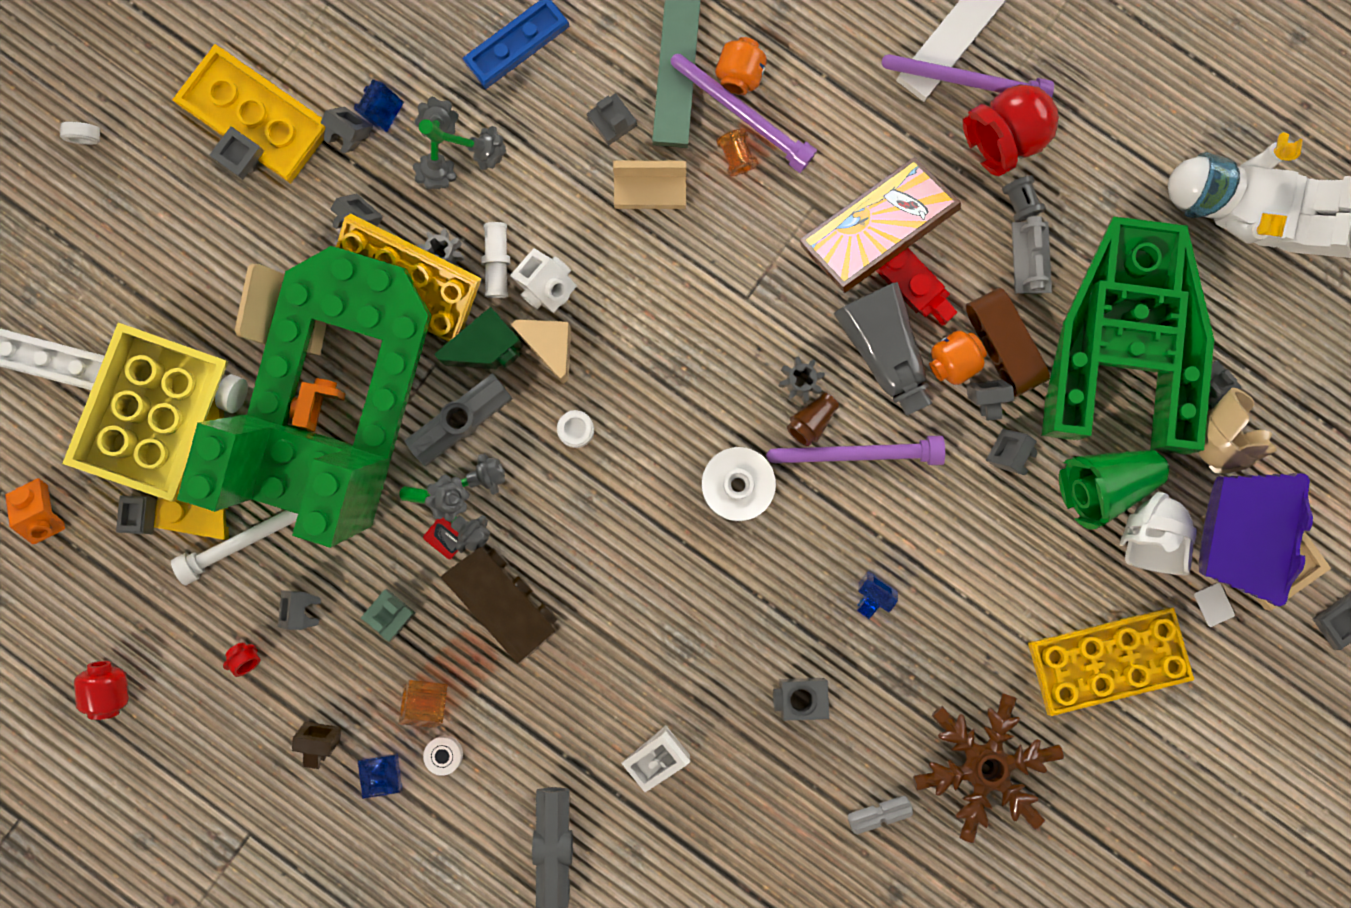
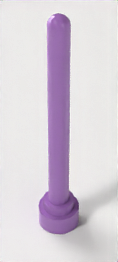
(958, 76)
(797, 152)
(929, 450)

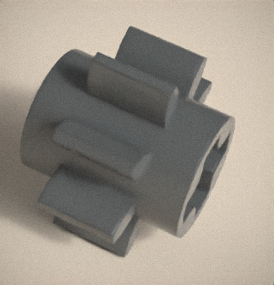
(812, 378)

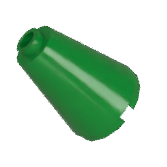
(1110, 483)

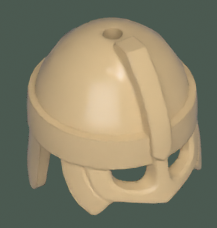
(1225, 443)

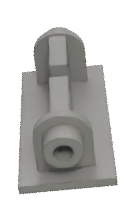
(1031, 256)

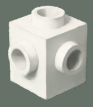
(544, 280)

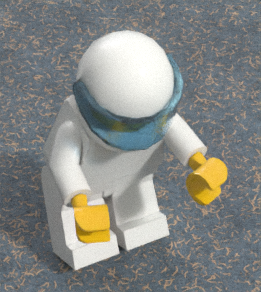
(1266, 202)

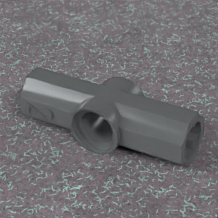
(438, 433)
(552, 847)

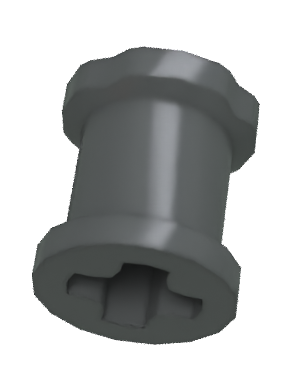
(1023, 198)

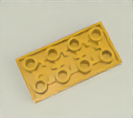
(440, 284)
(1111, 661)

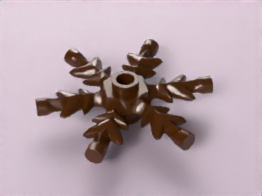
(1001, 767)

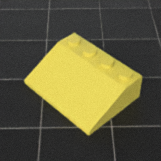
(144, 412)

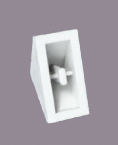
(656, 759)

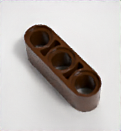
(1007, 341)

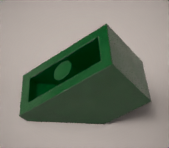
(482, 344)

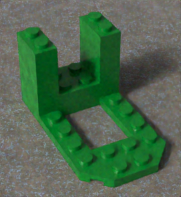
(300, 471)

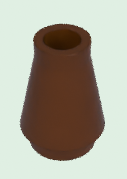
(811, 421)

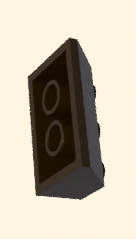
(501, 603)

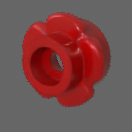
(241, 659)

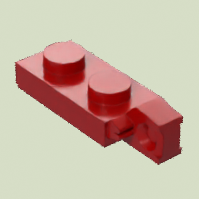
(918, 286)

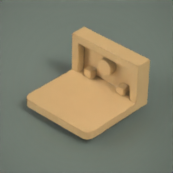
(259, 304)

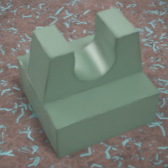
(388, 615)

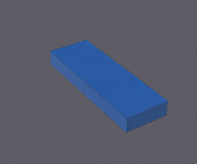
(516, 42)

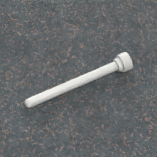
(189, 567)

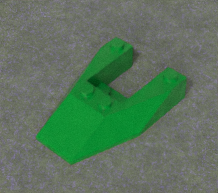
(1137, 312)

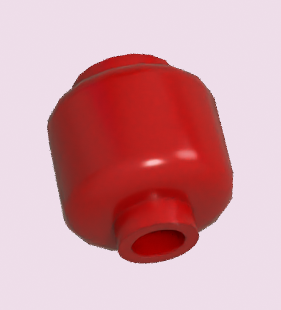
(101, 690)

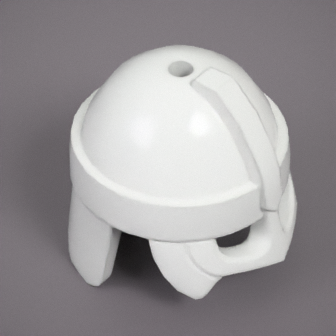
(1160, 536)

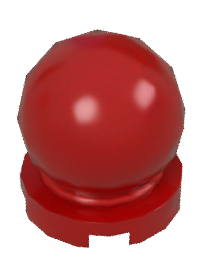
(1012, 127)

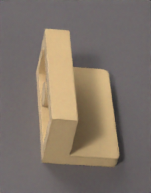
(649, 184)

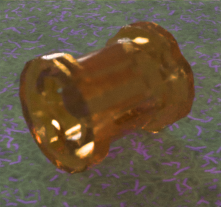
(737, 152)

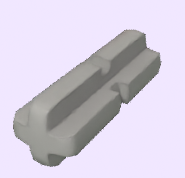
(872, 817)

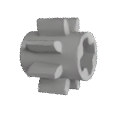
(438, 241)

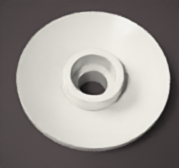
(740, 464)

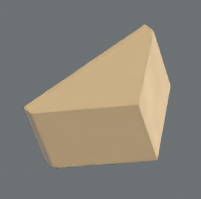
(549, 342)

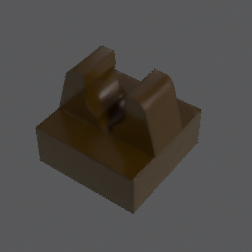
(315, 742)

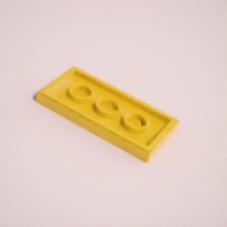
(231, 94)

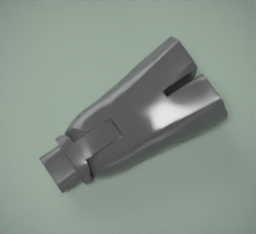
(885, 340)

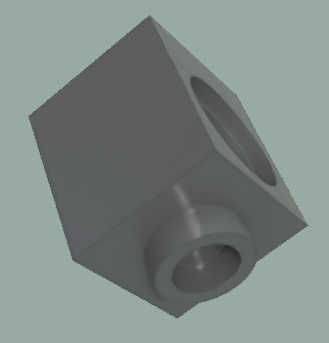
(818, 704)

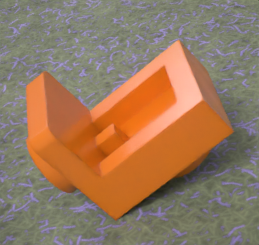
(307, 406)
(32, 513)

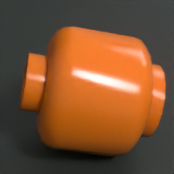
(741, 66)
(957, 357)

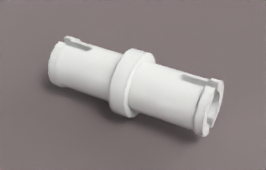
(495, 260)

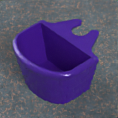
(1256, 533)

